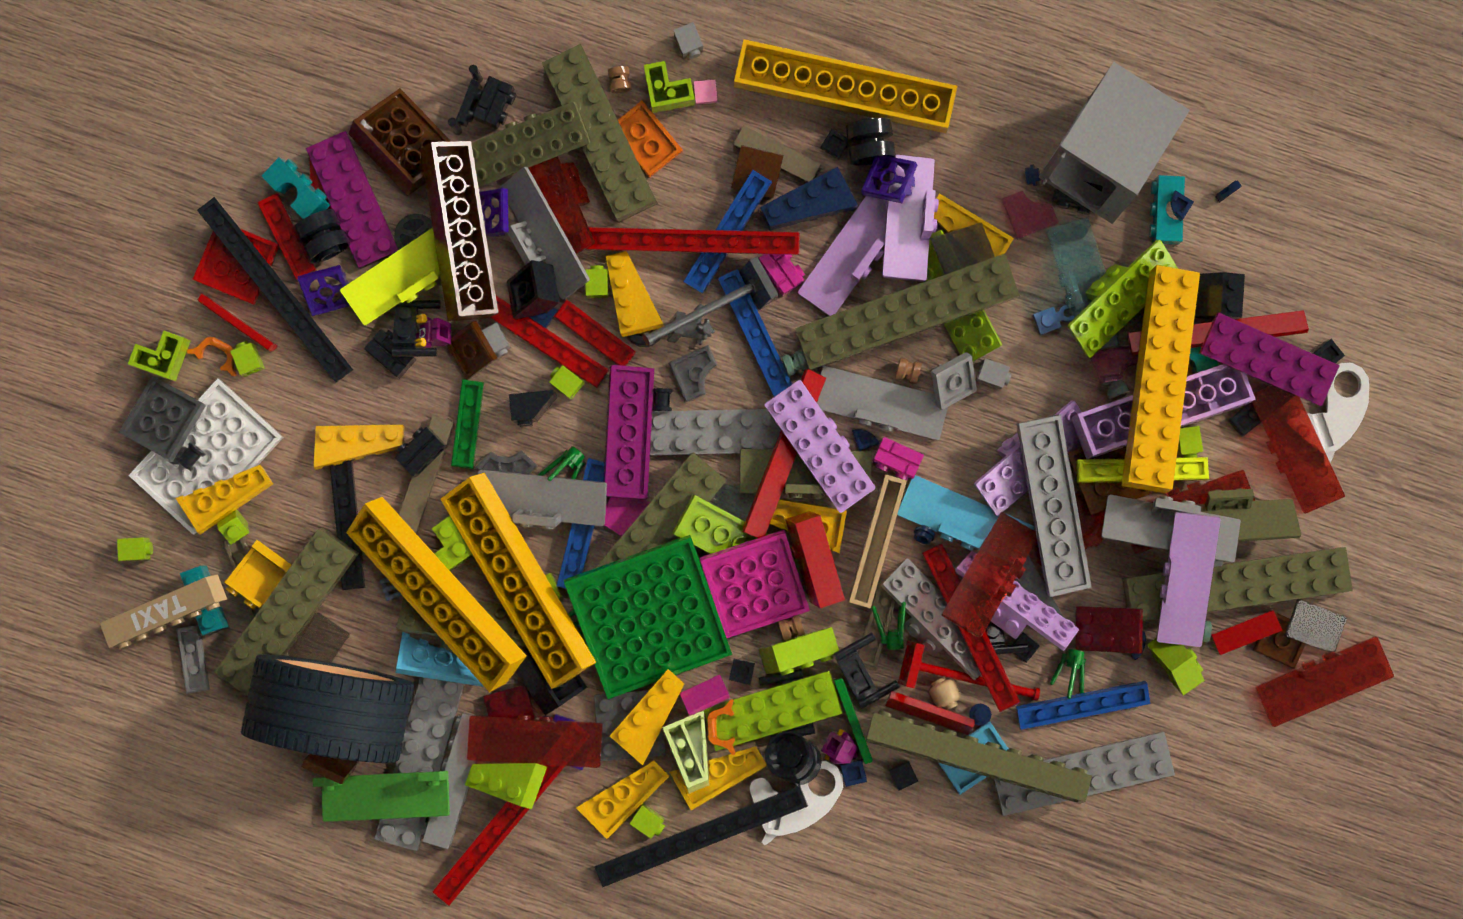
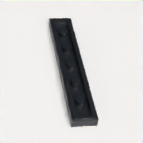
(1247, 417)
(345, 512)

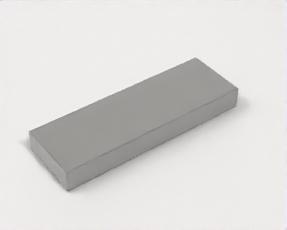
(193, 659)

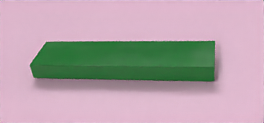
(467, 424)
(853, 720)

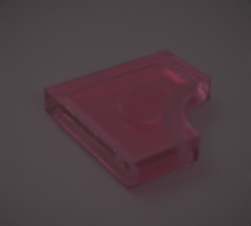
(1028, 216)
(1113, 362)

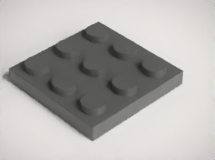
(162, 418)
(611, 713)

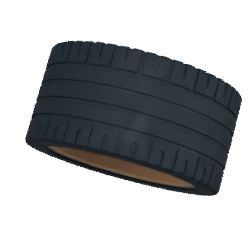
(327, 709)

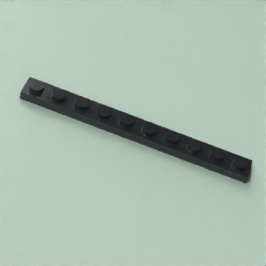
(275, 289)
(701, 836)

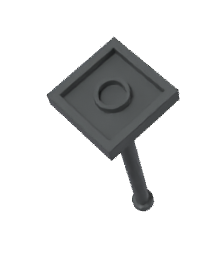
(756, 283)

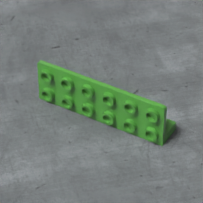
(385, 796)

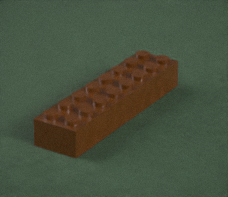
(459, 230)

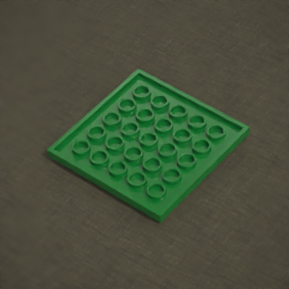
(648, 616)

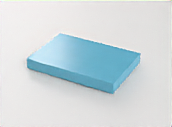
(962, 779)

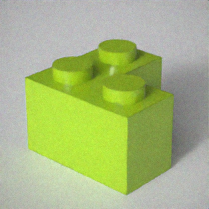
(666, 94)
(165, 360)
(455, 548)
(1179, 664)

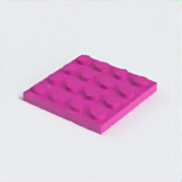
(754, 584)

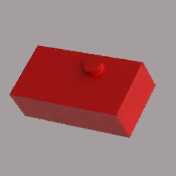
(814, 559)

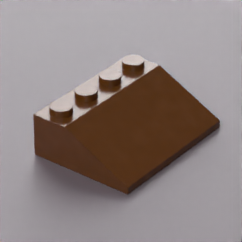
(393, 138)

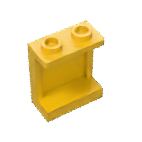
(257, 575)

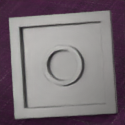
(953, 380)

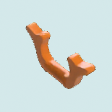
(199, 350)
(712, 728)

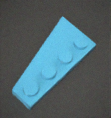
(431, 662)

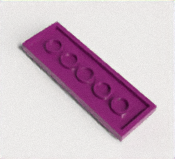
(352, 199)
(1269, 359)
(628, 431)

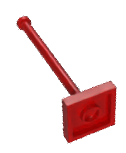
(913, 664)

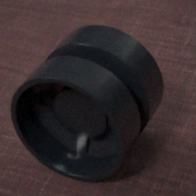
(871, 136)
(320, 233)
(793, 758)

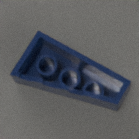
(813, 200)

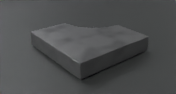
(691, 372)
(518, 463)

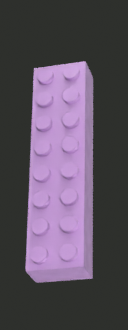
(1205, 396)

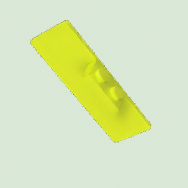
(394, 279)

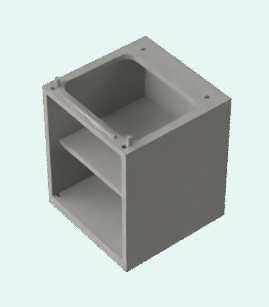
(1114, 143)

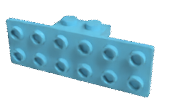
(948, 513)

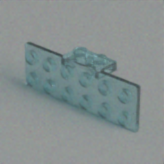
(1077, 263)

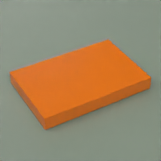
(648, 139)

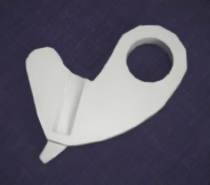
(1342, 413)
(801, 819)

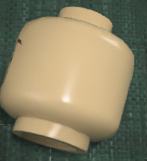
(945, 693)

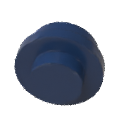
(1032, 175)
(924, 534)
(980, 713)

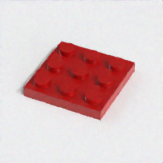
(224, 273)

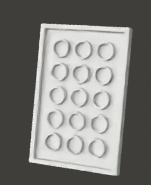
(230, 437)

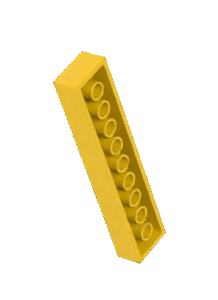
(845, 86)
(1160, 379)
(517, 580)
(436, 594)

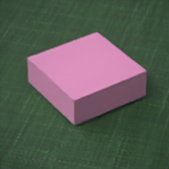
(705, 91)

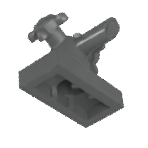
(692, 330)

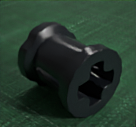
(662, 399)
(190, 456)

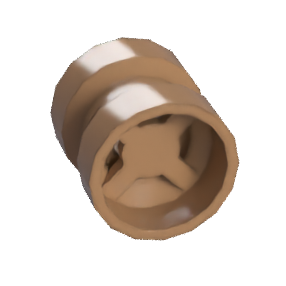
(619, 79)
(908, 370)
(796, 627)

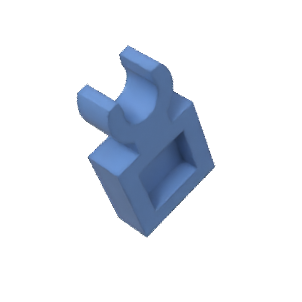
(1050, 319)

